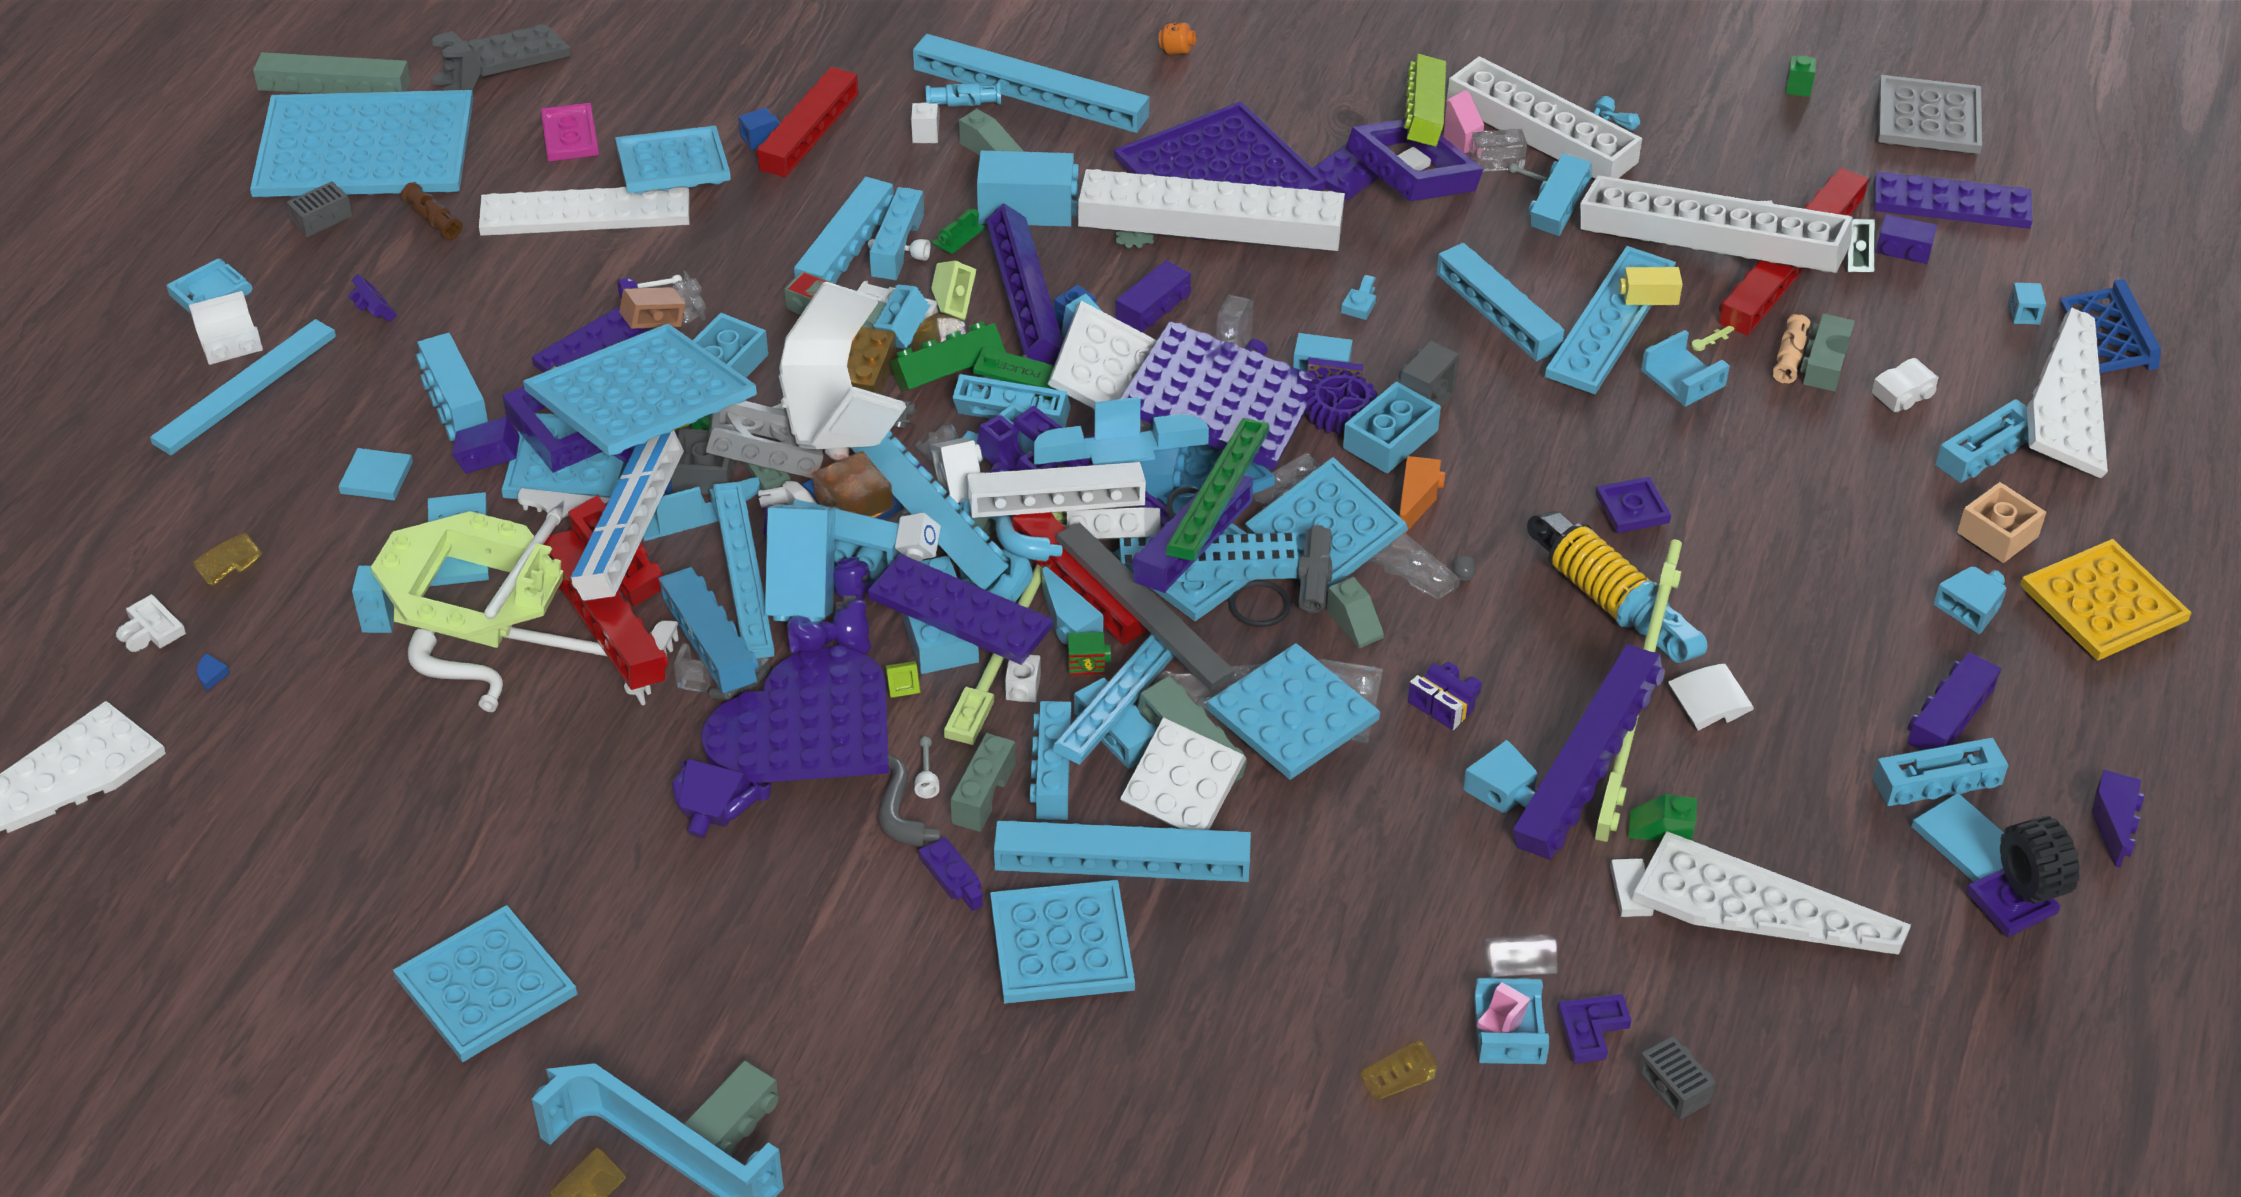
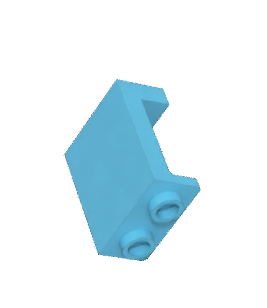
(1529, 1041)

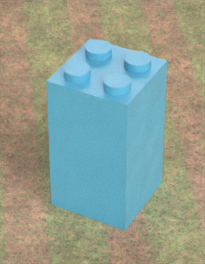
(1031, 183)
(800, 562)

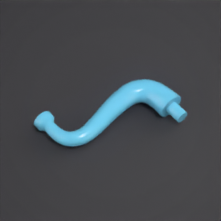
(1021, 545)

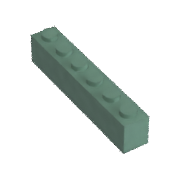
(329, 74)

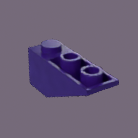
(2114, 812)

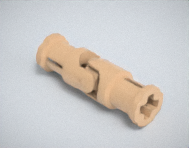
(1791, 349)

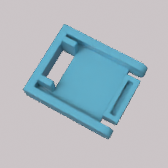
(208, 283)

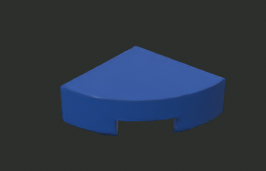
(211, 671)

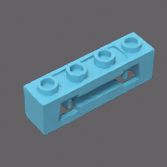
(988, 404)
(1986, 443)
(1940, 772)

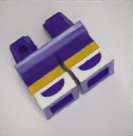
(1444, 694)

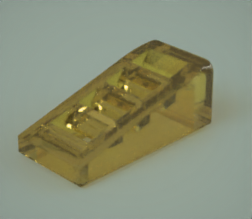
(1406, 1056)

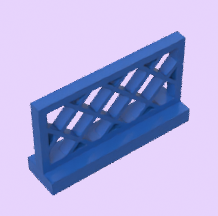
(2131, 323)

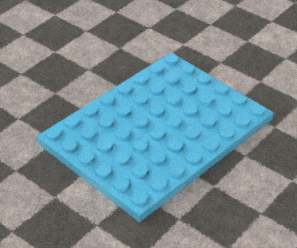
(363, 142)

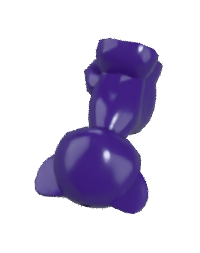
(847, 628)

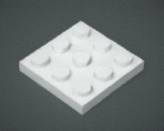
(1183, 777)

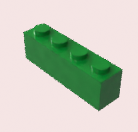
(944, 358)

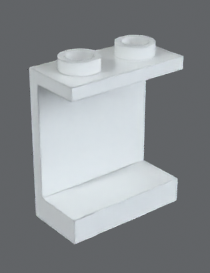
(225, 327)

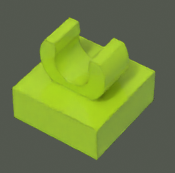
(902, 679)

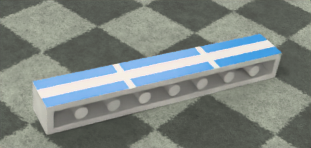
(626, 517)

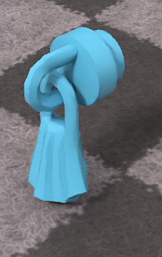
(1606, 107)

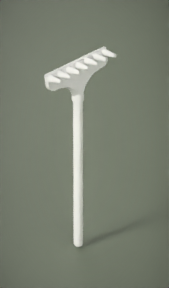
(557, 508)
(662, 634)

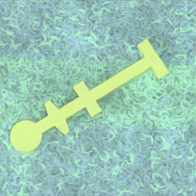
(1699, 345)

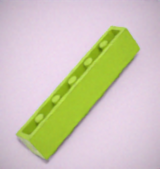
(1425, 99)

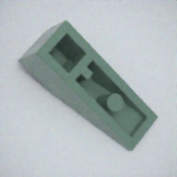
(984, 133)

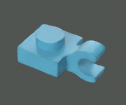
(1360, 302)

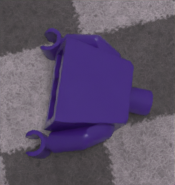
(713, 795)

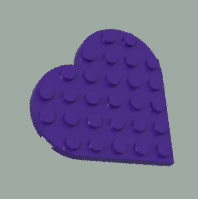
(812, 721)

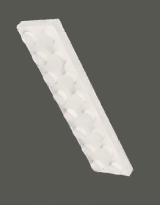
(582, 210)

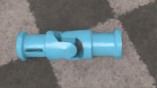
(978, 94)

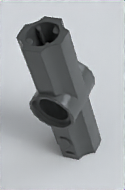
(1315, 569)

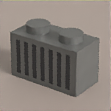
(319, 209)
(1676, 1077)

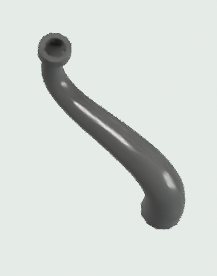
(892, 824)

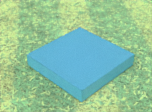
(375, 474)

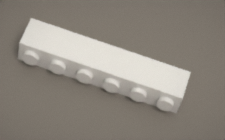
(1056, 489)

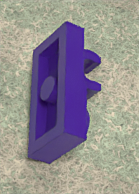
(369, 297)

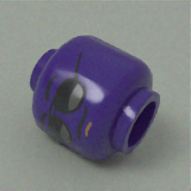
(852, 578)

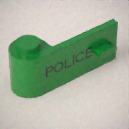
(1013, 369)

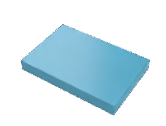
(1962, 836)

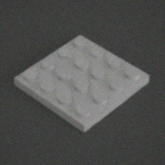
(1930, 114)

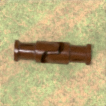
(431, 210)

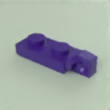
(952, 872)

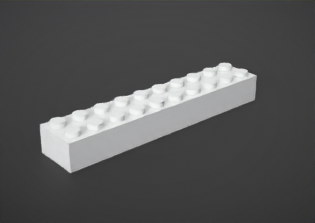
(1211, 209)
(1717, 223)

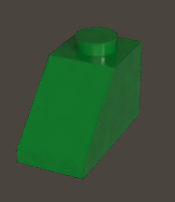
(1663, 814)

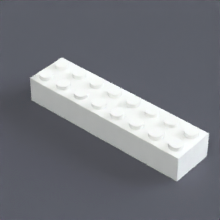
(1546, 119)

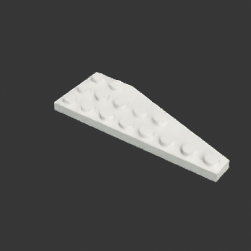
(2067, 403)
(83, 759)
(1739, 896)

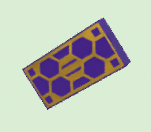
(1327, 367)

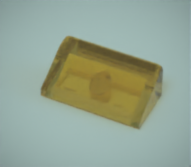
(591, 1178)

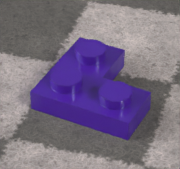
(1587, 1019)

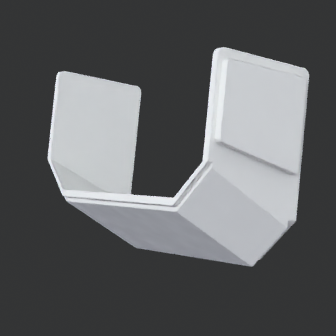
(816, 380)

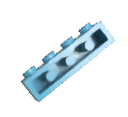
(1050, 769)

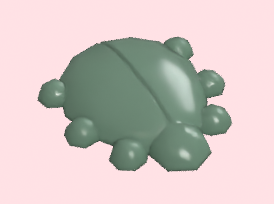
(1131, 238)

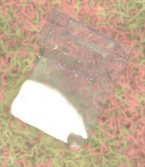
(690, 673)

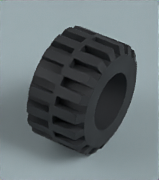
(2039, 859)

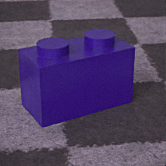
(1906, 239)
(486, 445)

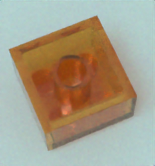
(854, 486)

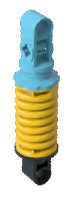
(1612, 582)

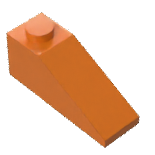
(1420, 487)

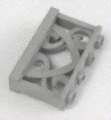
(732, 438)

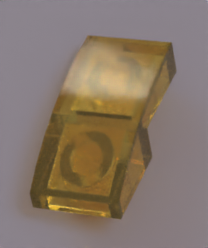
(222, 559)

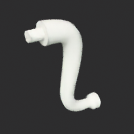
(425, 664)

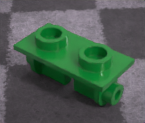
(960, 232)

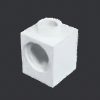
(1023, 680)

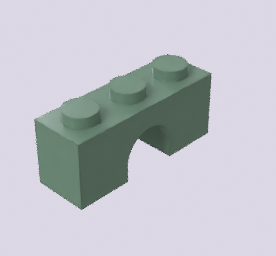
(1827, 352)
(974, 794)

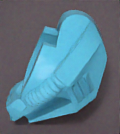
(1013, 579)

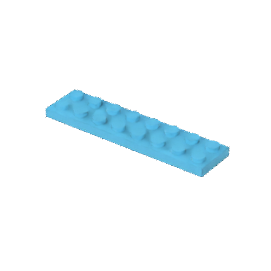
(1602, 328)

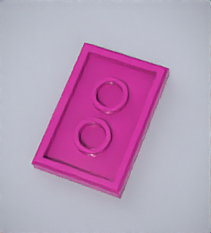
(569, 132)

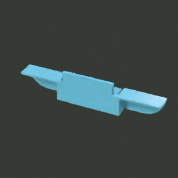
(1119, 436)
(688, 510)

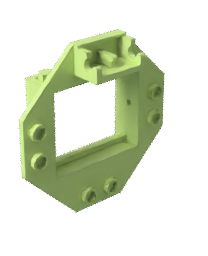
(417, 552)

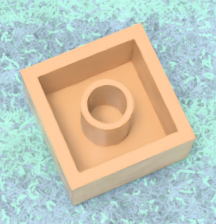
(2001, 522)

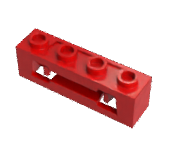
(641, 576)

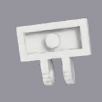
(149, 622)

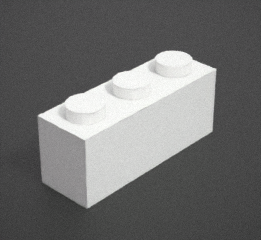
(1117, 523)

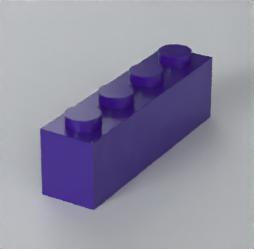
(1954, 703)

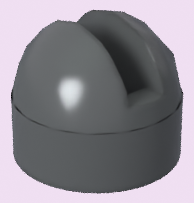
(1464, 567)

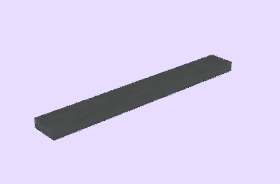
(1145, 606)

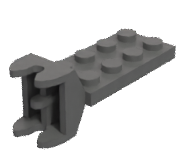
(494, 54)

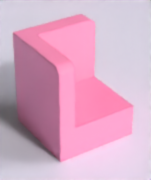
(1505, 1011)

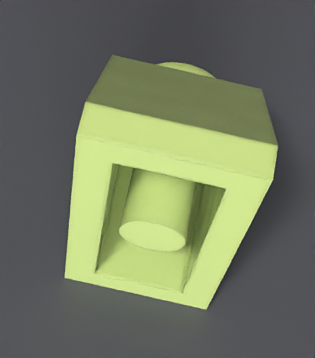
(953, 288)

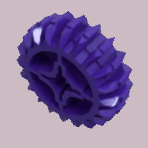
(1337, 400)

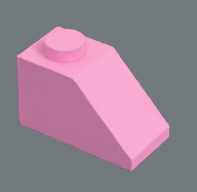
(1462, 120)

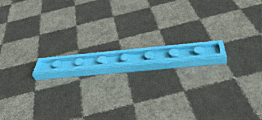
(242, 387)
(743, 568)
(1113, 701)

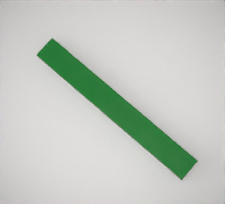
(1217, 490)

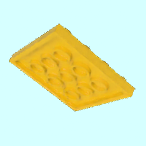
(2105, 599)

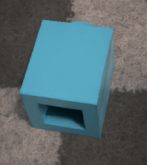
(2027, 303)

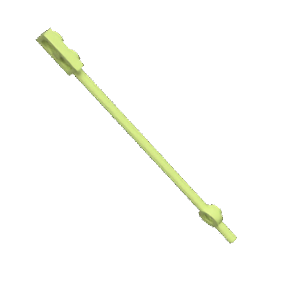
(976, 703)
(1615, 793)

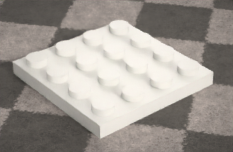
(1099, 358)

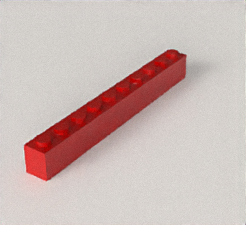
(1768, 280)

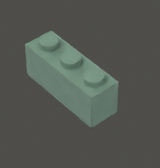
(735, 1107)

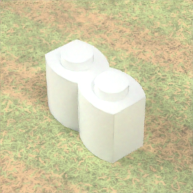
(1905, 385)

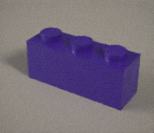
(1153, 296)

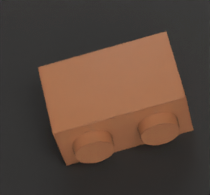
(652, 307)

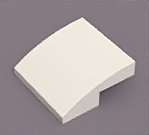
(1710, 695)

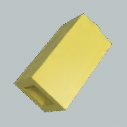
(1651, 285)

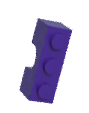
(1000, 444)

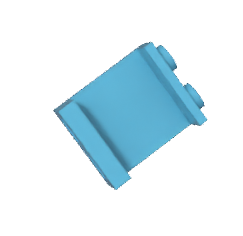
(1681, 371)

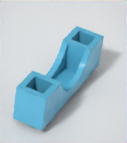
(889, 245)

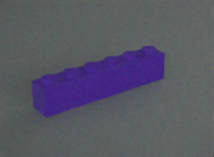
(1159, 571)

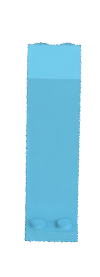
(595, 1092)

